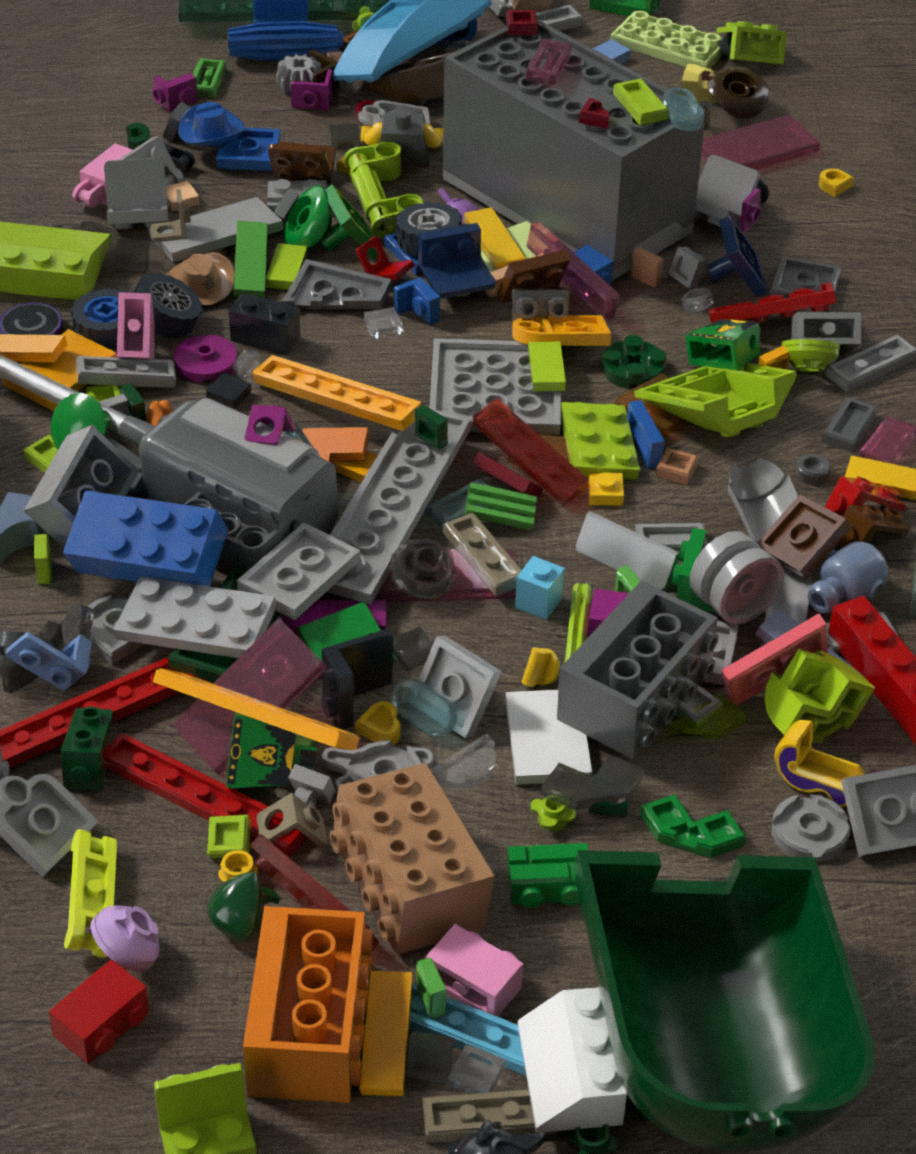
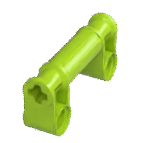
(378, 164)

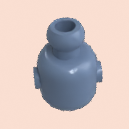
(848, 574)

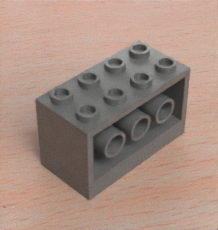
(637, 669)

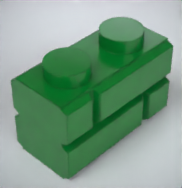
(542, 874)

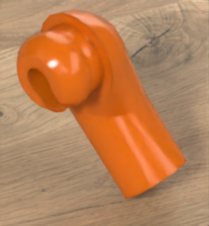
(157, 410)

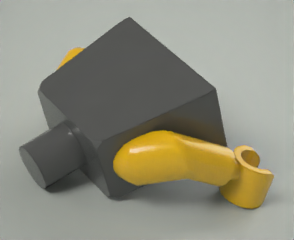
(408, 131)

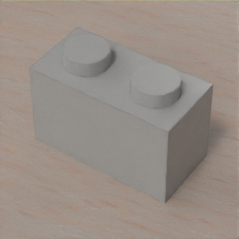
(828, 326)

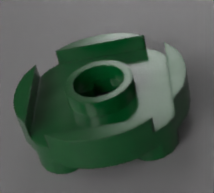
(632, 362)

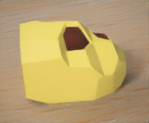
(695, 80)

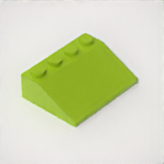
(50, 260)

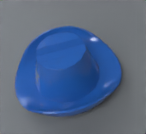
(209, 125)

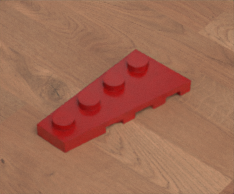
(775, 304)

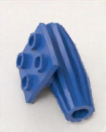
(282, 31)

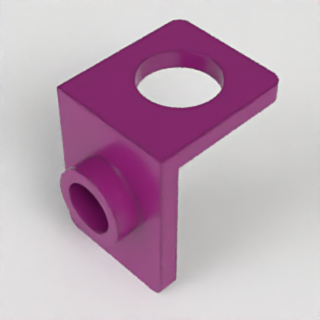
(312, 95)
(750, 210)
(273, 416)

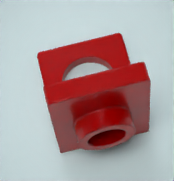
(382, 267)

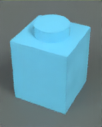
(539, 587)

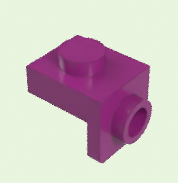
(173, 92)

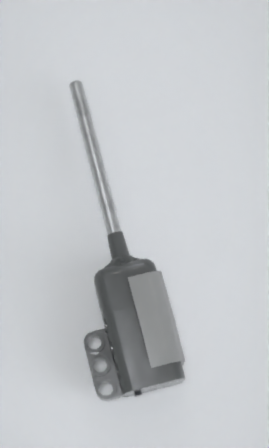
(205, 462)

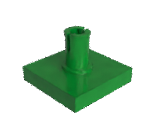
(349, 223)

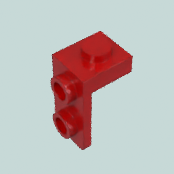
(858, 491)

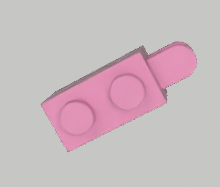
(92, 185)

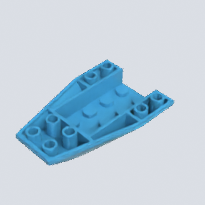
(401, 32)

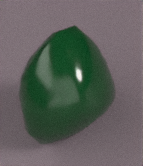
(237, 905)

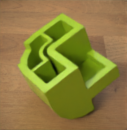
(816, 690)

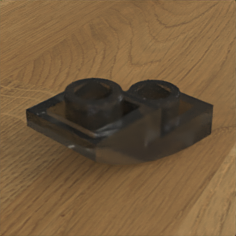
(16, 676)

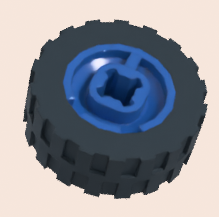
(97, 316)

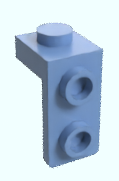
(55, 666)

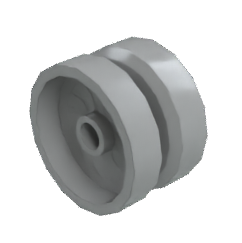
(736, 577)

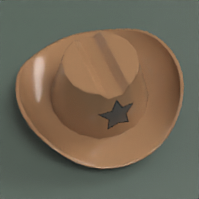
(208, 275)

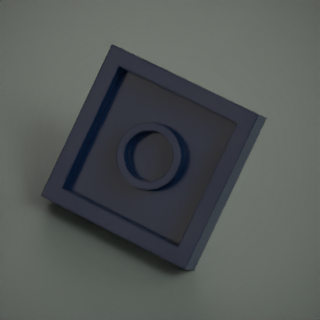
(739, 257)

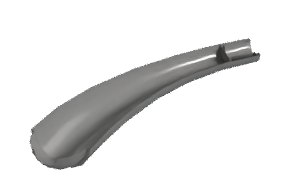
(761, 497)

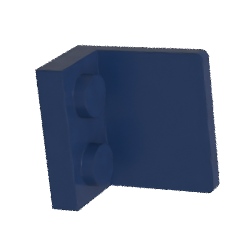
(454, 261)

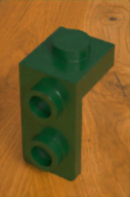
(84, 749)

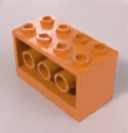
(308, 1005)

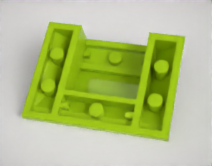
(723, 397)

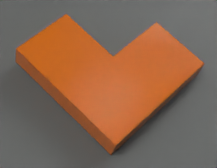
(339, 443)

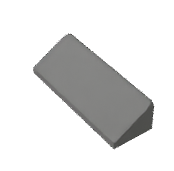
(620, 547)

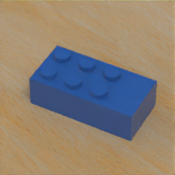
(145, 539)

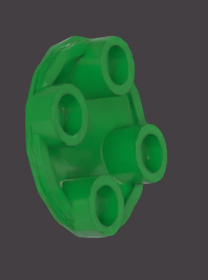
(77, 413)

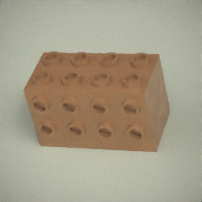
(410, 857)

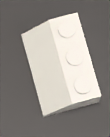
(571, 1063)

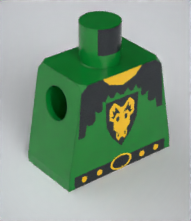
(734, 343)
(263, 754)

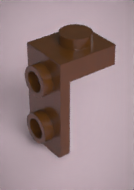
(868, 520)

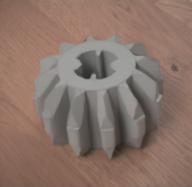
(296, 69)

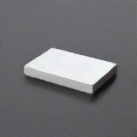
(541, 739)

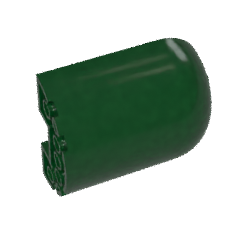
(725, 997)

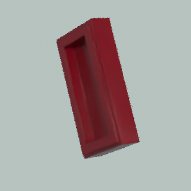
(507, 475)

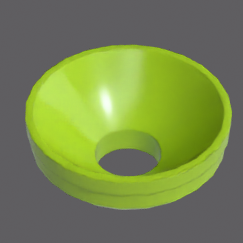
(811, 354)

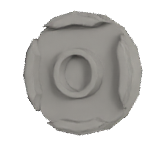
(810, 827)

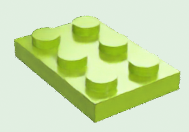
(599, 439)

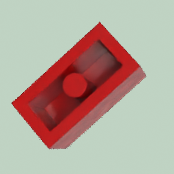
(99, 1011)

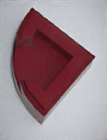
(594, 114)

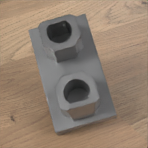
(536, 302)

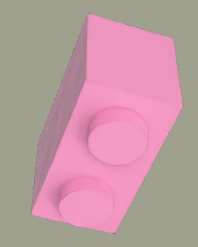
(477, 970)

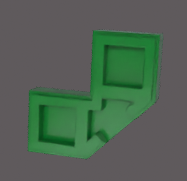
(704, 837)

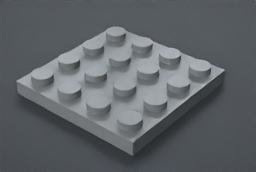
(476, 372)

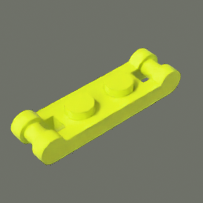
(90, 887)

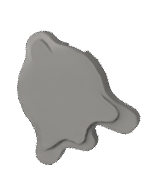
(372, 760)

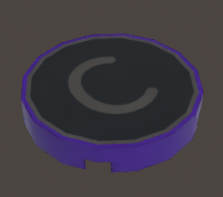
(31, 320)

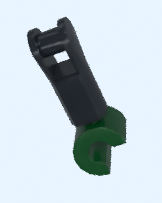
(139, 133)

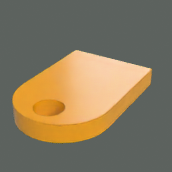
(570, 331)

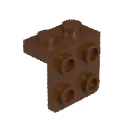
(301, 161)

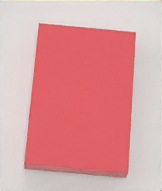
(751, 673)

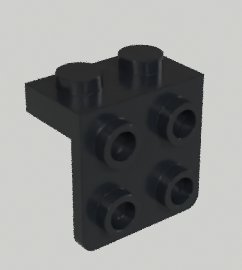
(354, 670)

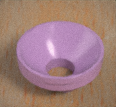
(127, 936)

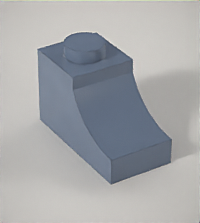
(16, 526)

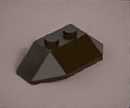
(414, 81)

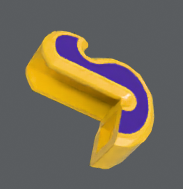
(809, 768)

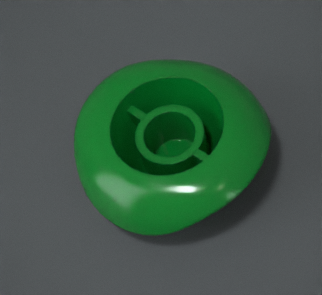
(308, 218)

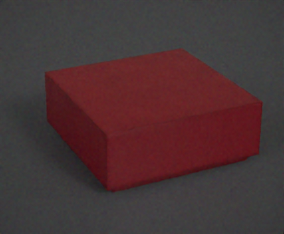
(521, 22)

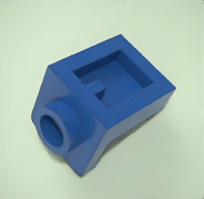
(420, 298)

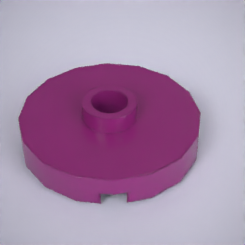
(204, 358)

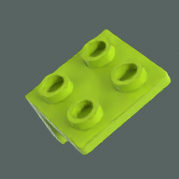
(756, 42)
(205, 1112)

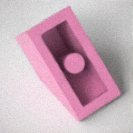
(135, 326)

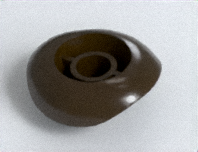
(739, 92)

